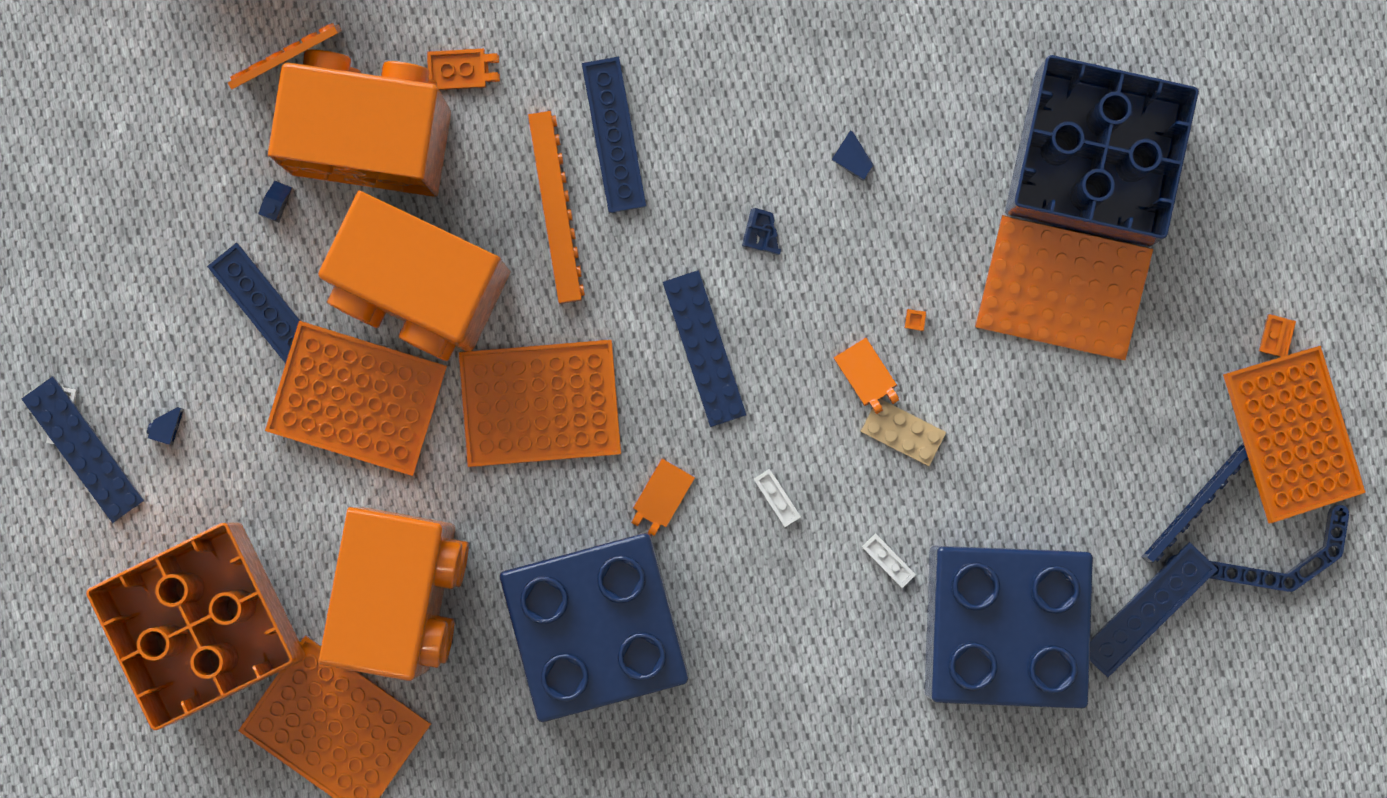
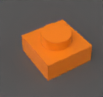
(915, 320)

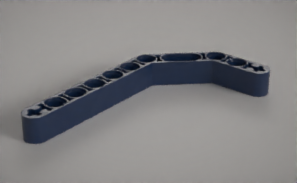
(1294, 573)

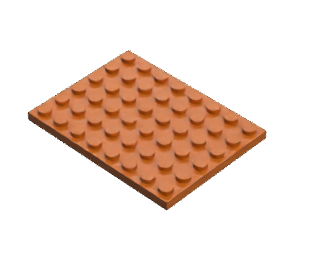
(282, 56)
(1063, 287)
(355, 398)
(539, 403)
(1294, 434)
(334, 727)

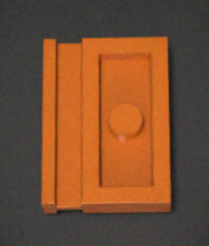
(1277, 336)

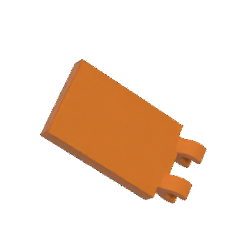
(461, 68)
(867, 374)
(662, 495)

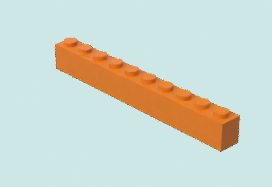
(555, 207)

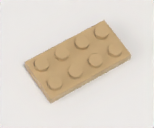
(904, 432)

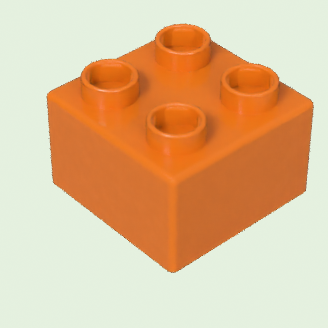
(360, 125)
(414, 273)
(391, 594)
(195, 624)

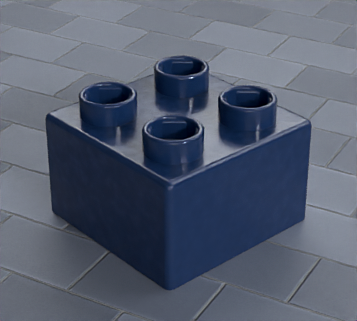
(1101, 151)
(594, 627)
(1008, 627)

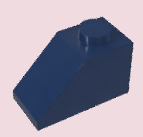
(275, 201)
(165, 426)

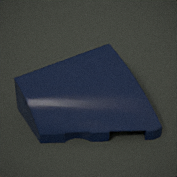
(853, 157)
(761, 224)

